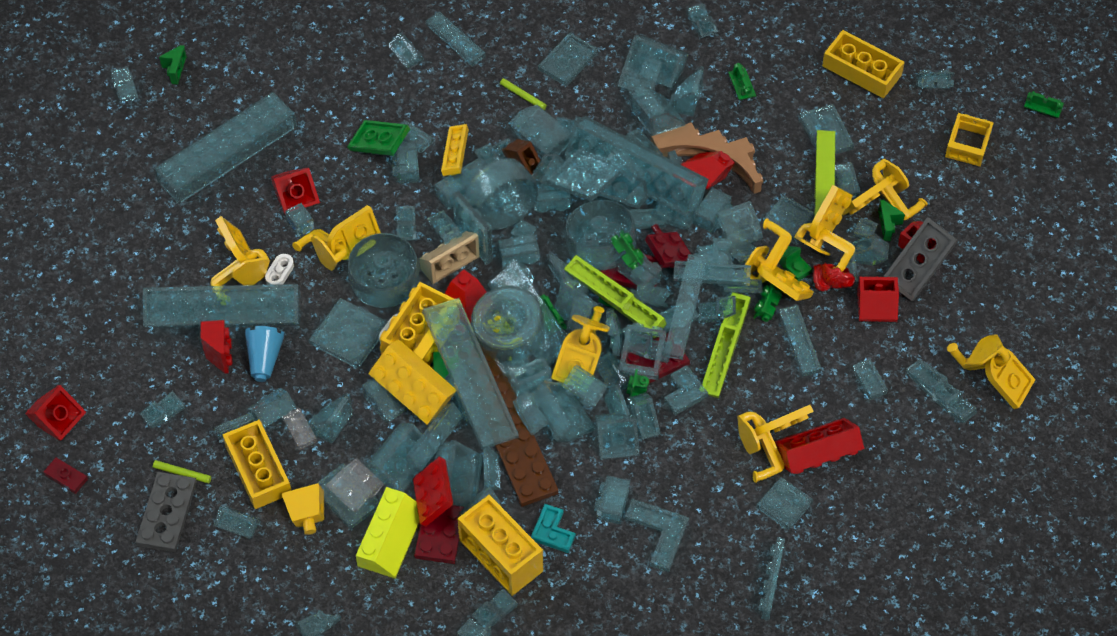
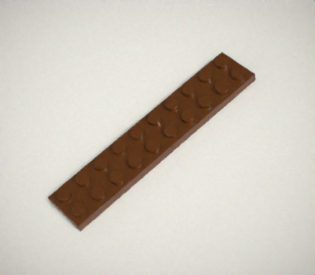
(522, 455)

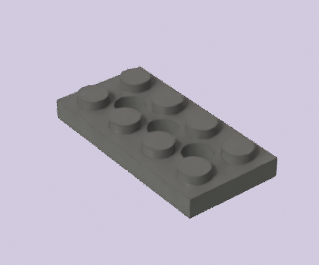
(933, 258)
(173, 522)

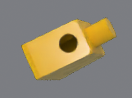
(305, 506)

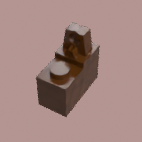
(523, 152)

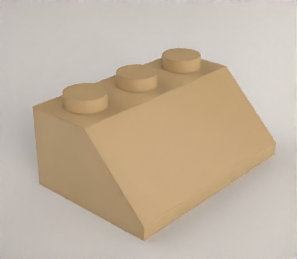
(450, 257)

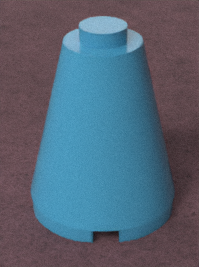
(263, 349)

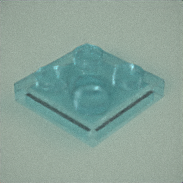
(784, 503)

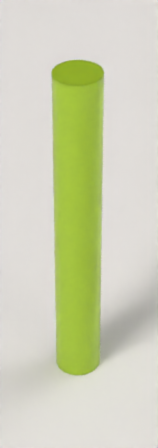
(522, 93)
(181, 471)

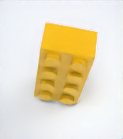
(863, 64)
(412, 381)
(257, 464)

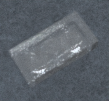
(299, 429)

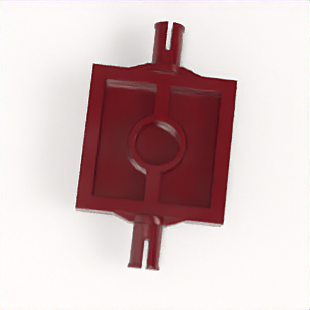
(667, 247)

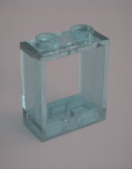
(629, 369)

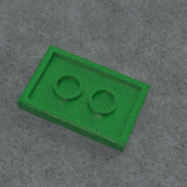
(378, 137)

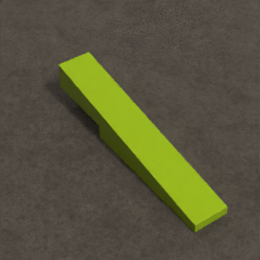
(824, 166)
(614, 294)
(725, 347)

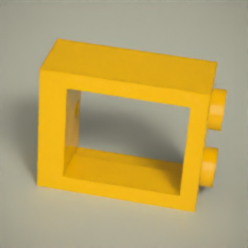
(964, 152)

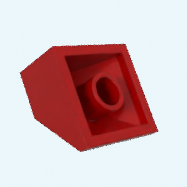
(711, 165)
(295, 188)
(467, 289)
(56, 412)

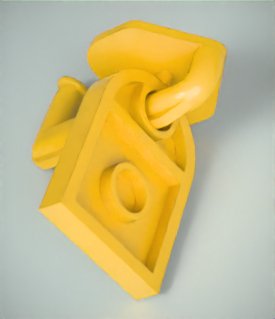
(889, 185)
(824, 223)
(342, 239)
(768, 267)
(246, 268)
(576, 351)
(1001, 367)
(750, 437)

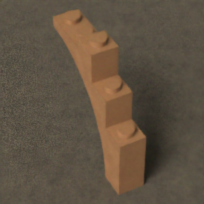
(688, 142)

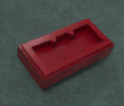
(65, 475)

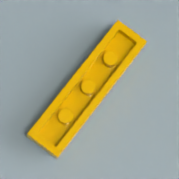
(454, 150)

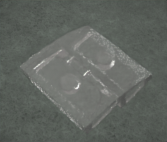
(355, 485)

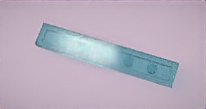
(685, 307)

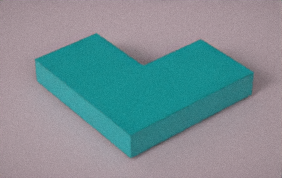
(547, 530)

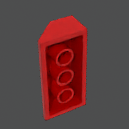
(820, 445)

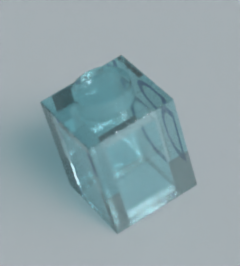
(299, 220)

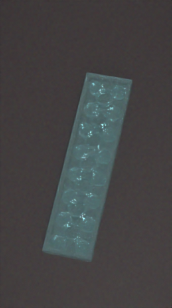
(470, 373)

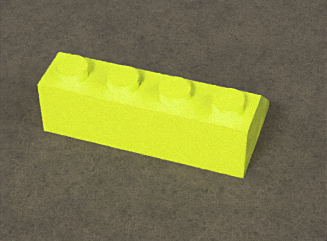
(389, 534)

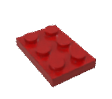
(432, 491)

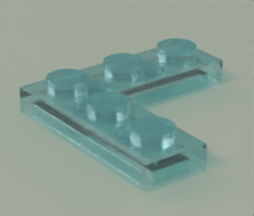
(671, 525)

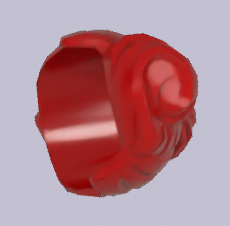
(827, 277)

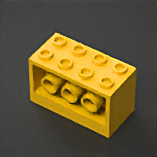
(411, 325)
(500, 544)

